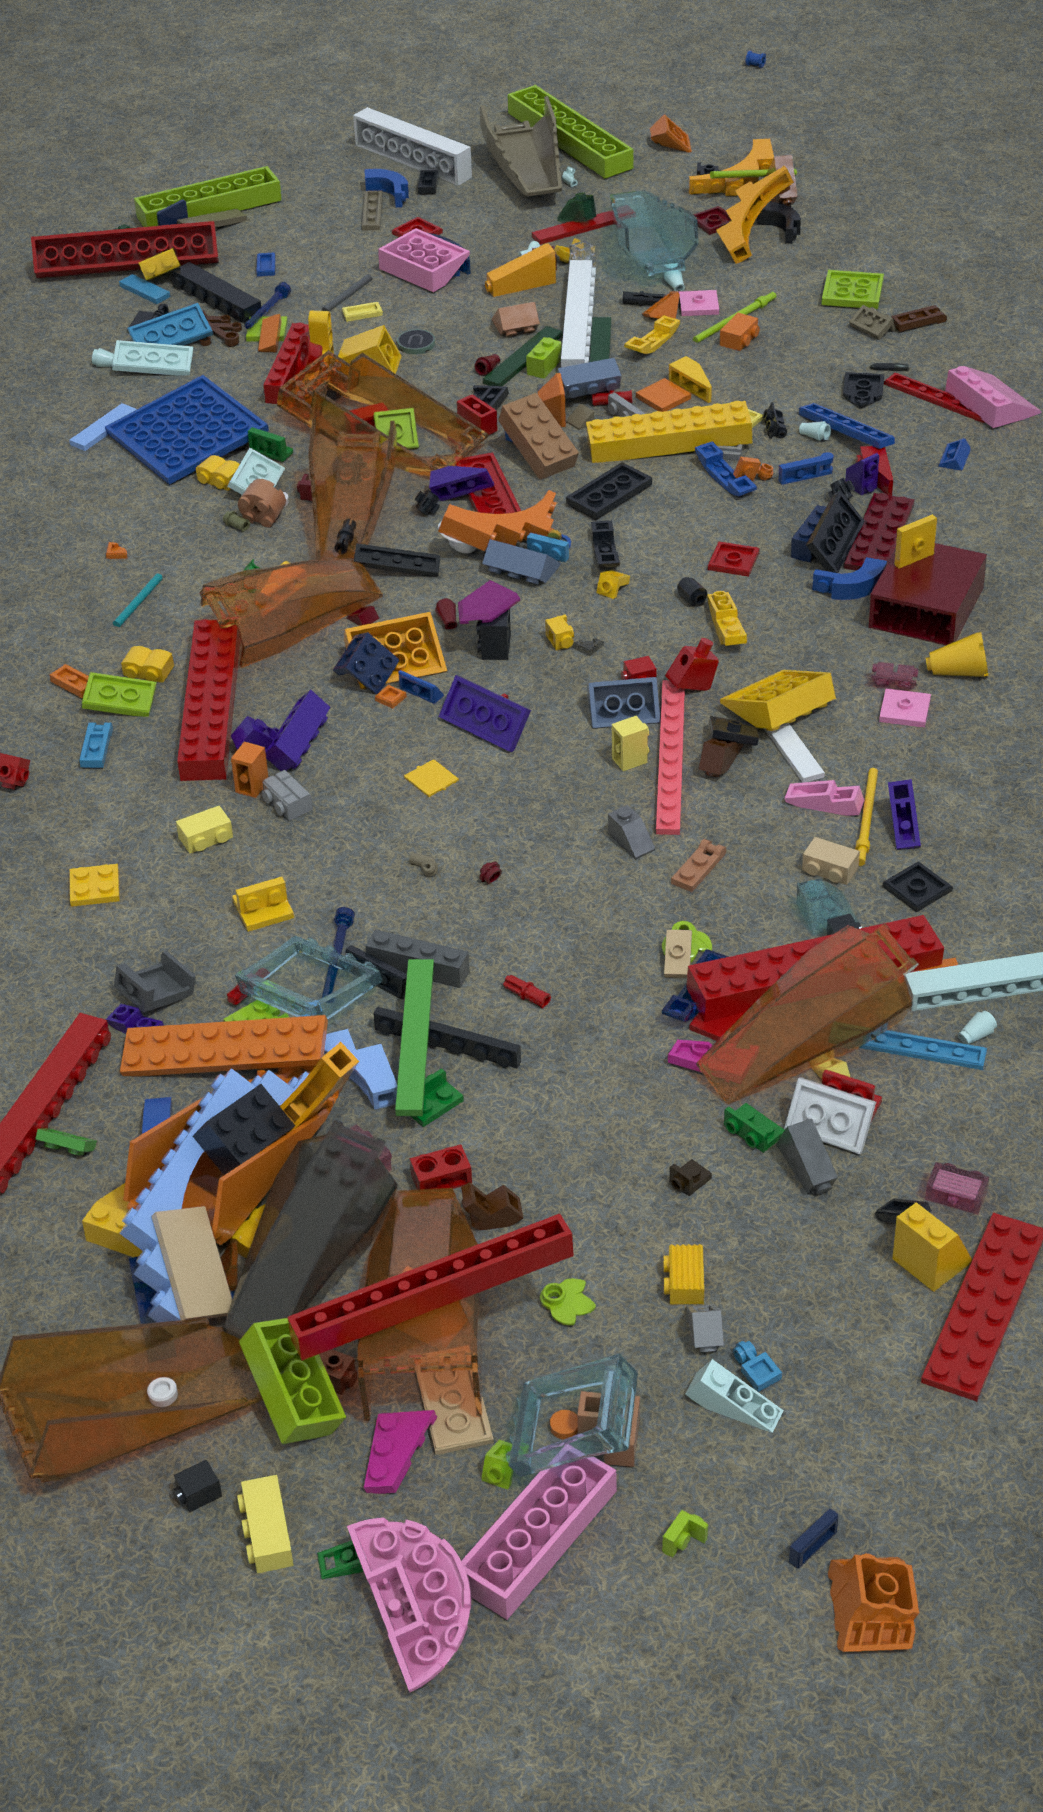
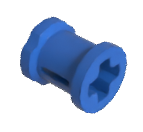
(755, 59)

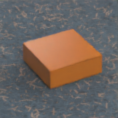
(390, 696)

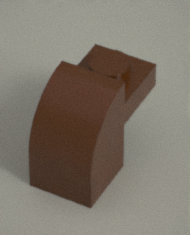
(491, 1211)

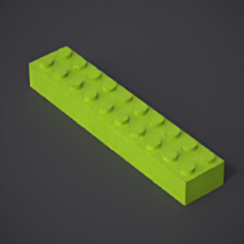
(575, 133)

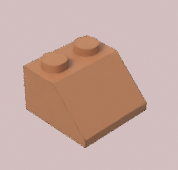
(516, 318)

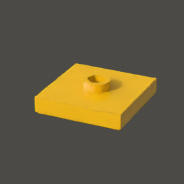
(915, 541)

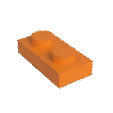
(70, 680)

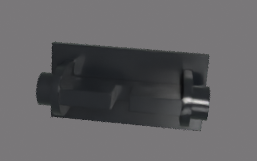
(774, 422)

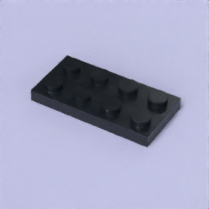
(609, 490)
(835, 533)

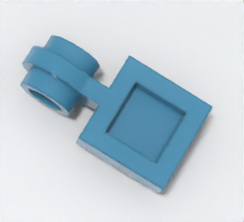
(758, 1370)

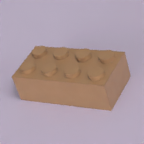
(538, 436)

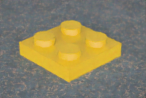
(94, 885)

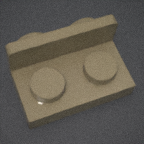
(872, 322)

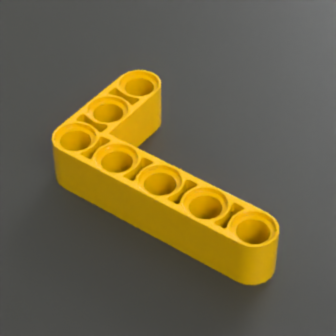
(321, 329)

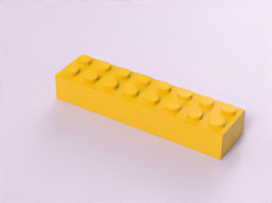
(668, 431)

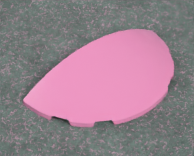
(418, 1593)

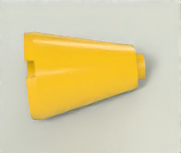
(960, 658)

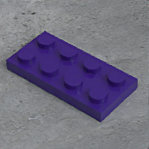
(484, 713)

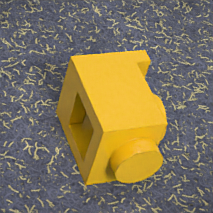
(559, 632)

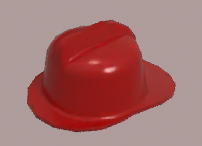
(307, 353)

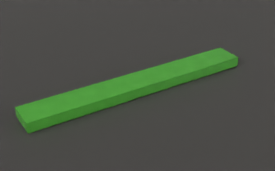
(415, 1038)

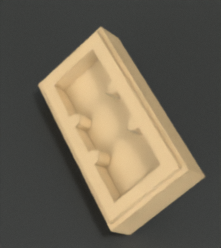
(677, 953)

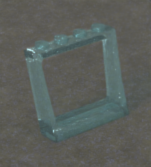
(254, 984)
(613, 1421)

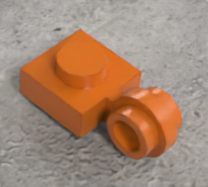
(751, 467)

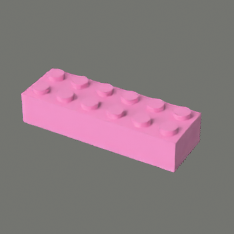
(536, 1532)

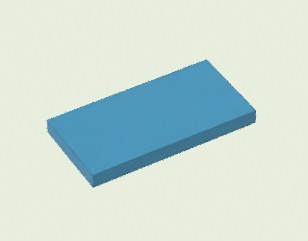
(173, 328)

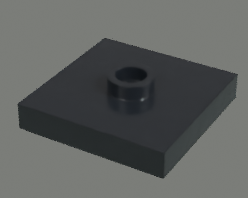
(733, 730)

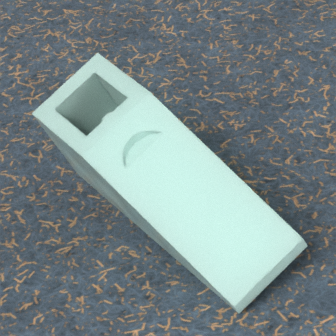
(730, 1396)

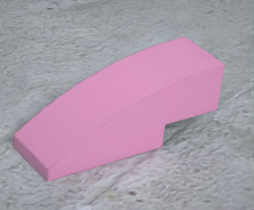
(826, 797)

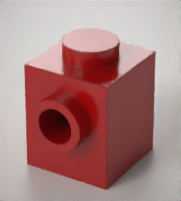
(638, 668)

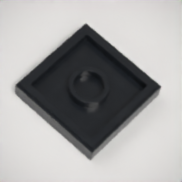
(917, 886)

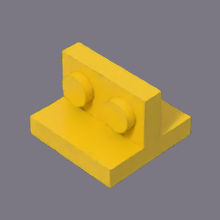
(263, 904)

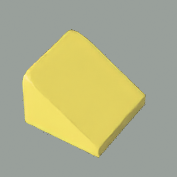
(833, 1065)

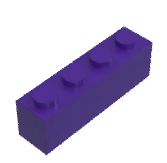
(297, 731)

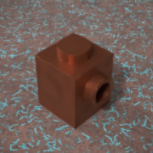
(339, 1369)

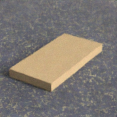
(192, 1263)
(454, 1403)

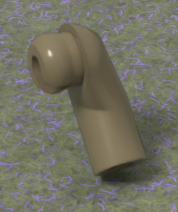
(427, 863)

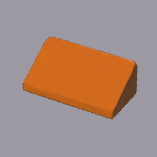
(270, 334)

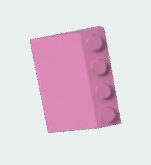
(422, 259)
(988, 397)

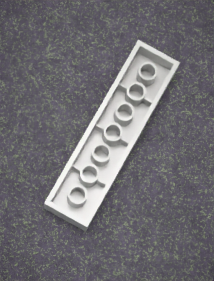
(412, 145)

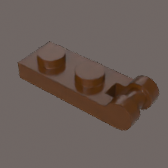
(918, 318)

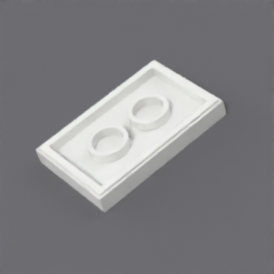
(838, 1115)

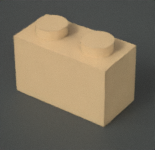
(830, 861)

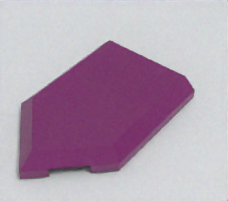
(486, 603)

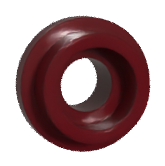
(490, 872)

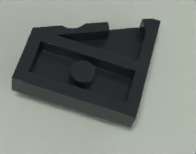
(491, 394)

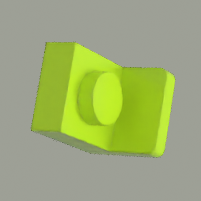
(496, 1467)
(681, 1531)

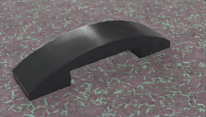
(604, 544)

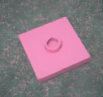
(699, 303)
(905, 708)

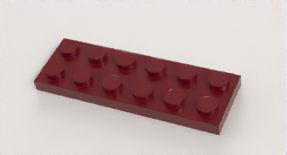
(879, 530)

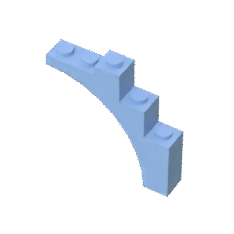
(373, 1071)

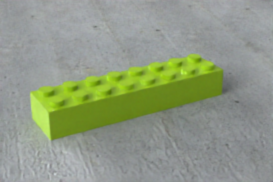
(216, 195)

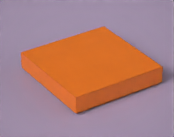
(663, 395)

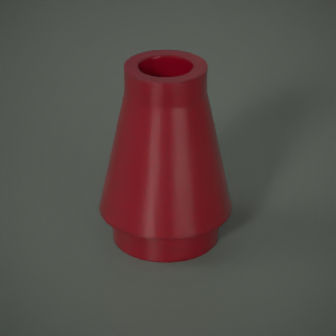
(486, 364)
(446, 612)

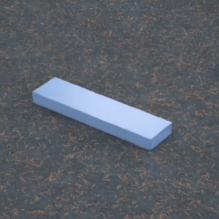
(97, 431)

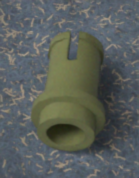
(232, 519)

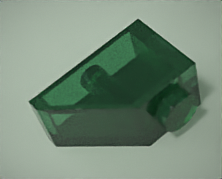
(578, 208)

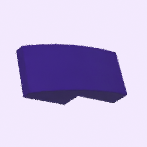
(130, 1017)

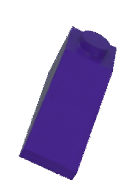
(458, 481)
(904, 814)

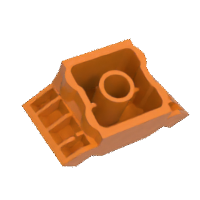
(873, 1603)

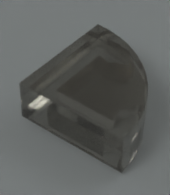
(588, 647)

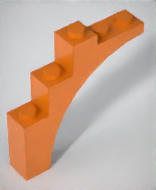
(509, 528)

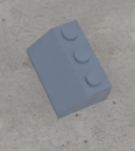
(590, 377)
(519, 562)
(623, 699)

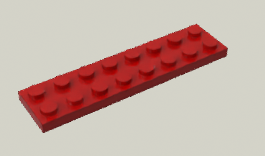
(983, 1307)

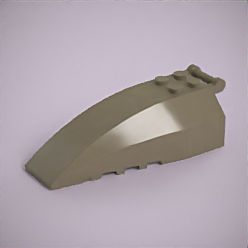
(526, 153)

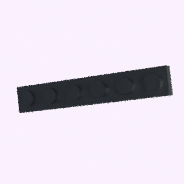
(454, 1039)

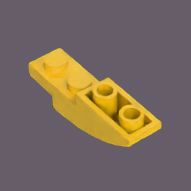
(726, 619)

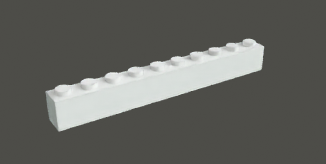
(578, 313)

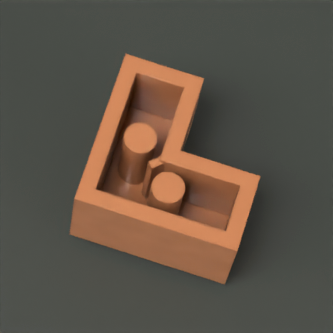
(587, 1420)

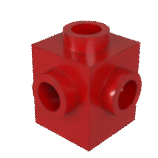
(13, 771)

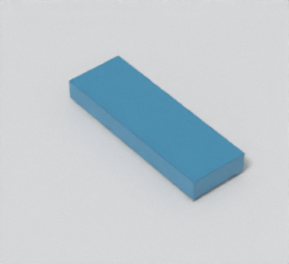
(144, 289)

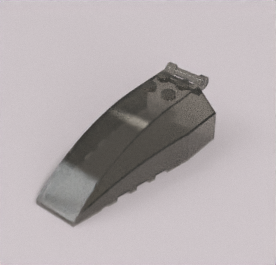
(312, 1227)

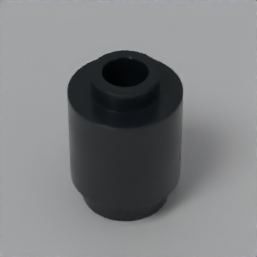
(692, 591)

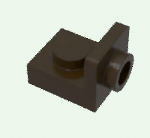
(688, 1177)

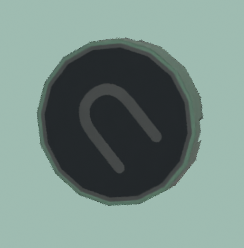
(416, 341)

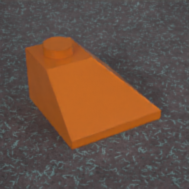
(670, 135)
(554, 398)

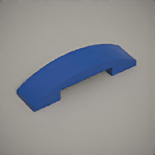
(712, 460)

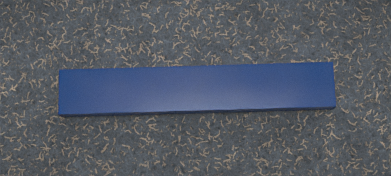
(847, 425)

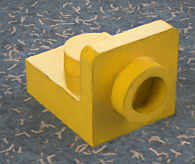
(610, 582)

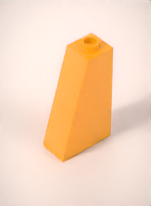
(523, 273)

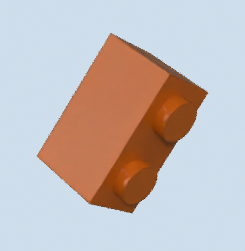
(739, 331)
(249, 769)

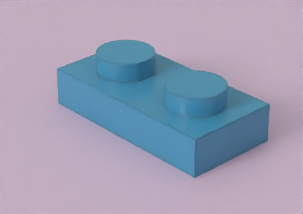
(552, 547)

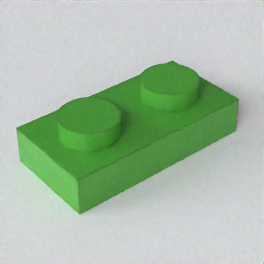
(56, 1138)

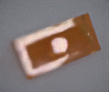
(230, 1264)

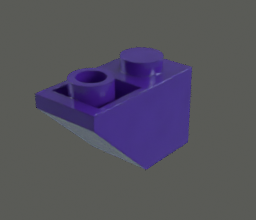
(864, 474)
(253, 732)

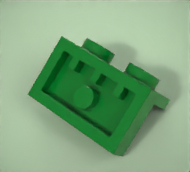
(269, 444)
(438, 1098)
(752, 1126)

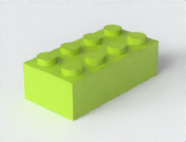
(293, 1389)

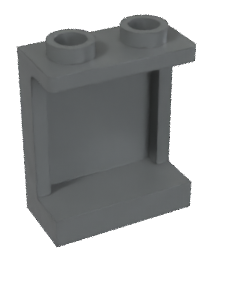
(156, 984)

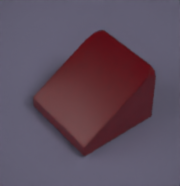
(363, 616)

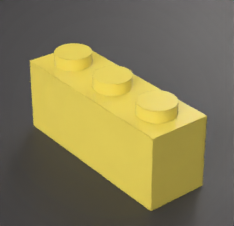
(265, 1524)

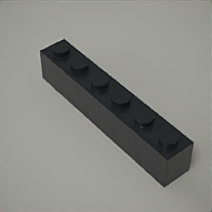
(216, 292)

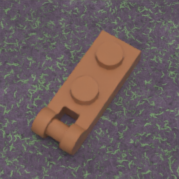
(698, 865)

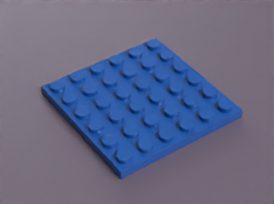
(185, 428)

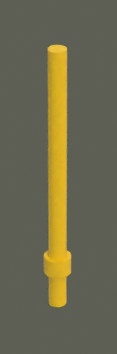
(863, 842)

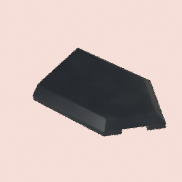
(863, 388)

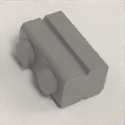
(286, 795)

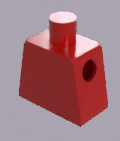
(694, 667)

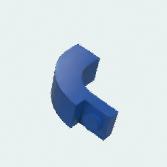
(388, 182)
(850, 585)

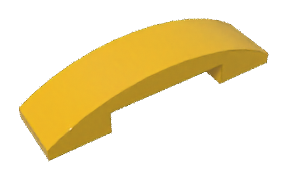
(663, 330)

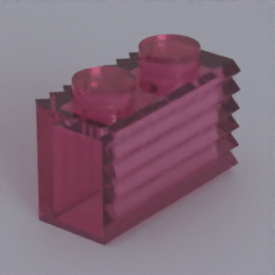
(957, 1187)

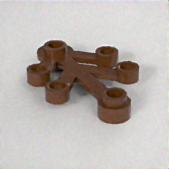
(230, 338)

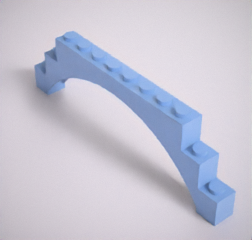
(171, 1181)

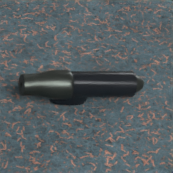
(890, 366)

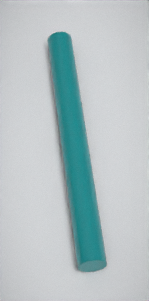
(141, 596)

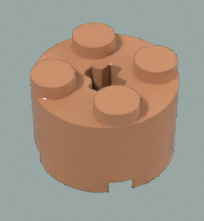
(261, 502)

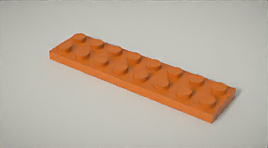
(224, 1046)

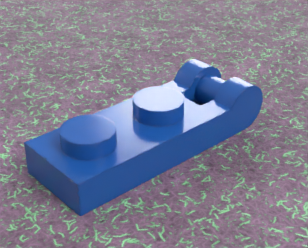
(806, 469)

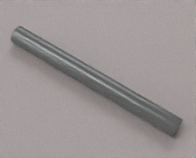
(347, 293)

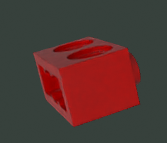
(441, 1169)

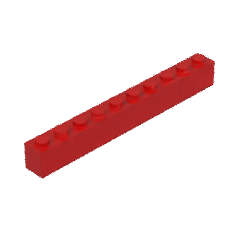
(49, 1090)
(430, 1286)

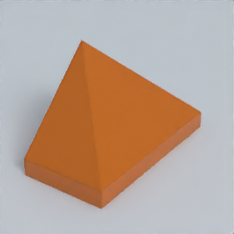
(665, 306)

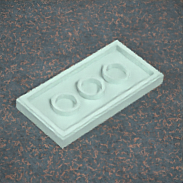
(152, 358)

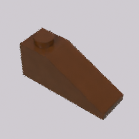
(718, 756)

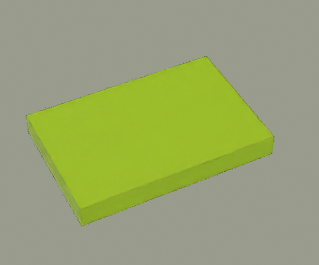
(119, 695)

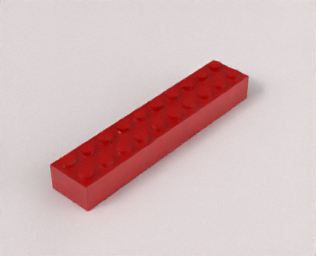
(122, 248)
(209, 702)
(738, 981)

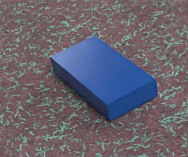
(265, 264)

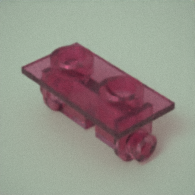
(903, 676)

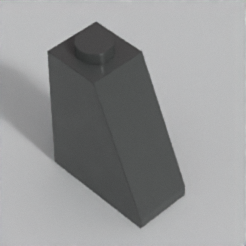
(807, 1156)

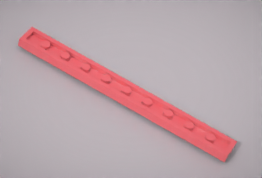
(670, 760)

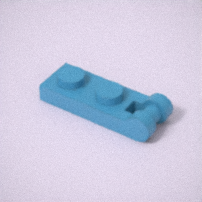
(95, 745)

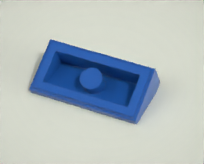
(955, 455)
(419, 687)

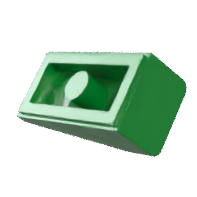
(345, 1559)

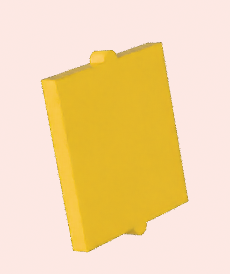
(431, 778)

